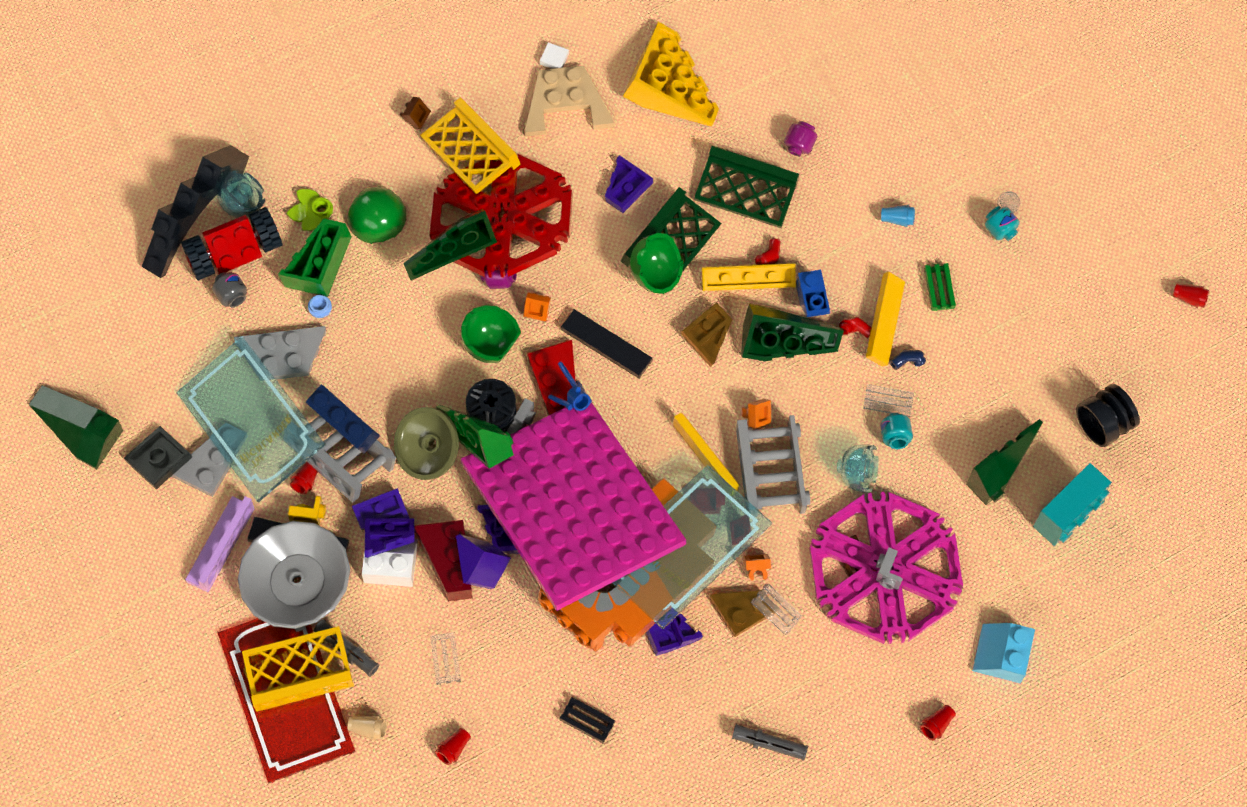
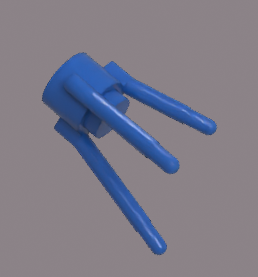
(576, 396)

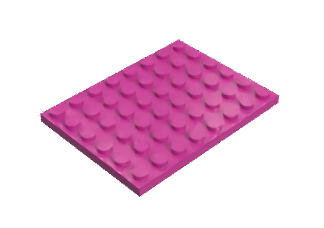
(575, 505)

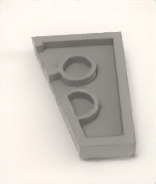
(204, 469)

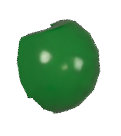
(376, 215)
(656, 263)
(489, 333)

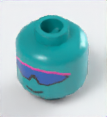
(1002, 223)
(896, 431)

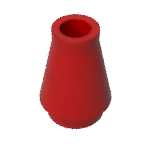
(1192, 294)
(303, 479)
(936, 724)
(452, 747)

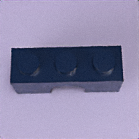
(342, 419)

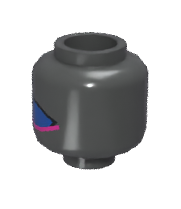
(229, 289)

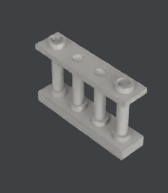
(333, 469)
(753, 479)

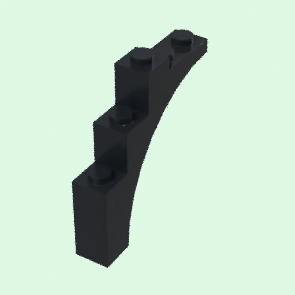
(191, 199)

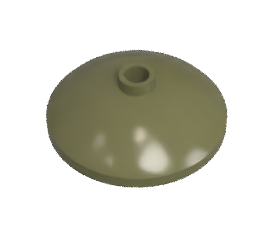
(415, 443)

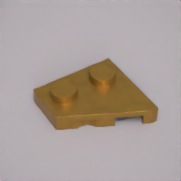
(708, 333)
(738, 610)

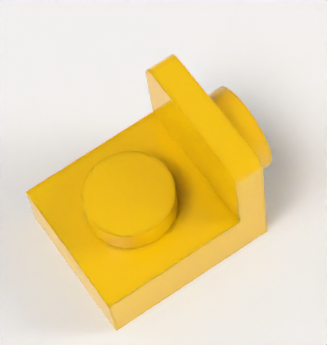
(307, 514)

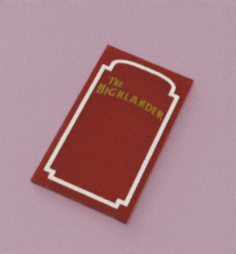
(292, 734)

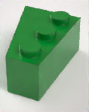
(319, 260)

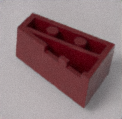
(442, 552)

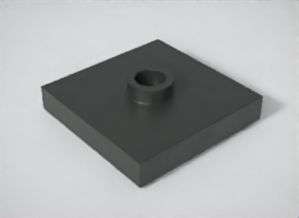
(158, 457)

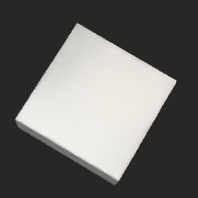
(554, 56)

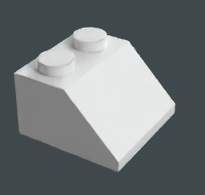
(391, 567)

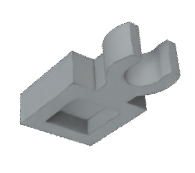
(523, 416)

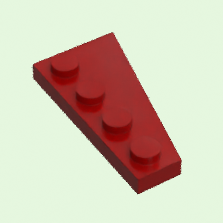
(549, 374)

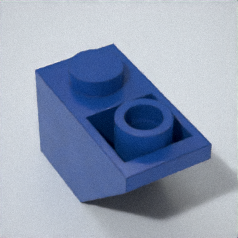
(812, 293)

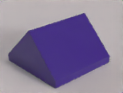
(480, 562)

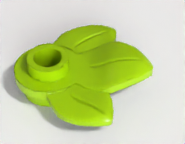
(308, 209)

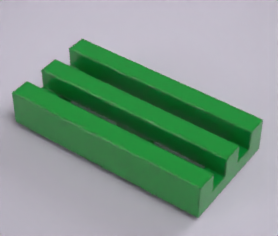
(938, 269)

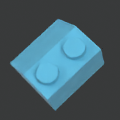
(1004, 651)

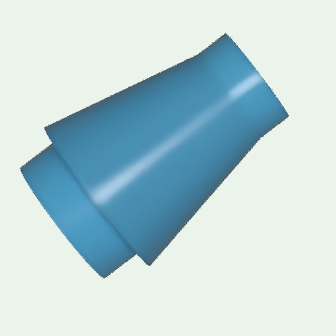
(899, 215)

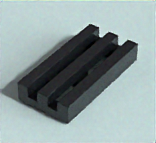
(569, 709)

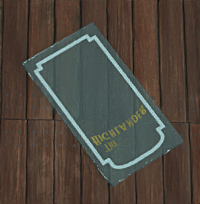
(250, 419)
(717, 531)

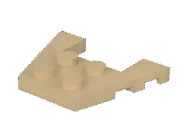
(565, 91)

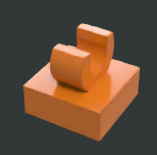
(537, 306)
(758, 413)
(757, 562)

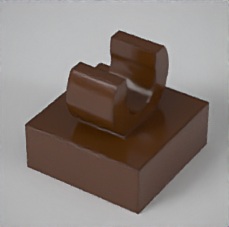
(416, 113)

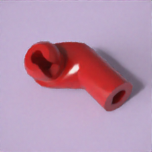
(770, 256)
(855, 324)

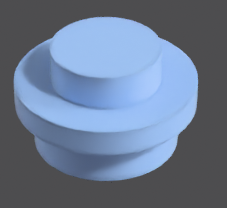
(319, 306)

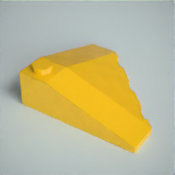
(667, 82)

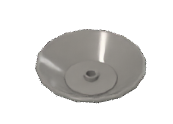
(280, 557)

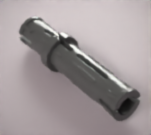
(368, 665)
(770, 742)

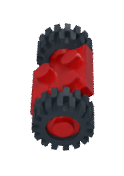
(232, 244)

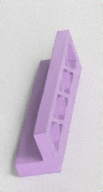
(220, 543)

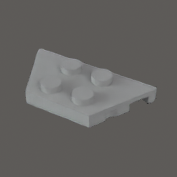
(287, 352)

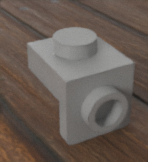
(885, 563)

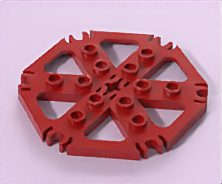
(516, 219)

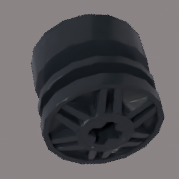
(499, 395)
(1107, 415)

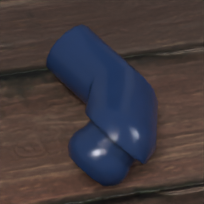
(905, 356)

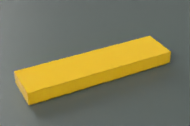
(748, 277)
(885, 319)
(701, 448)

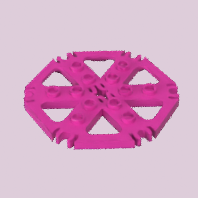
(865, 557)

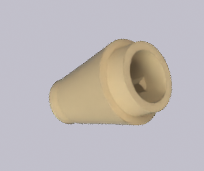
(368, 726)

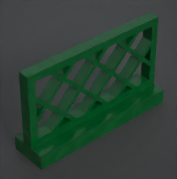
(752, 168)
(666, 216)

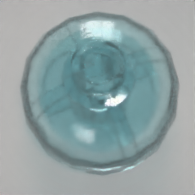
(240, 194)
(859, 467)

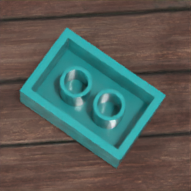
(1073, 505)

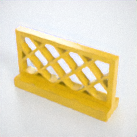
(486, 136)
(297, 689)

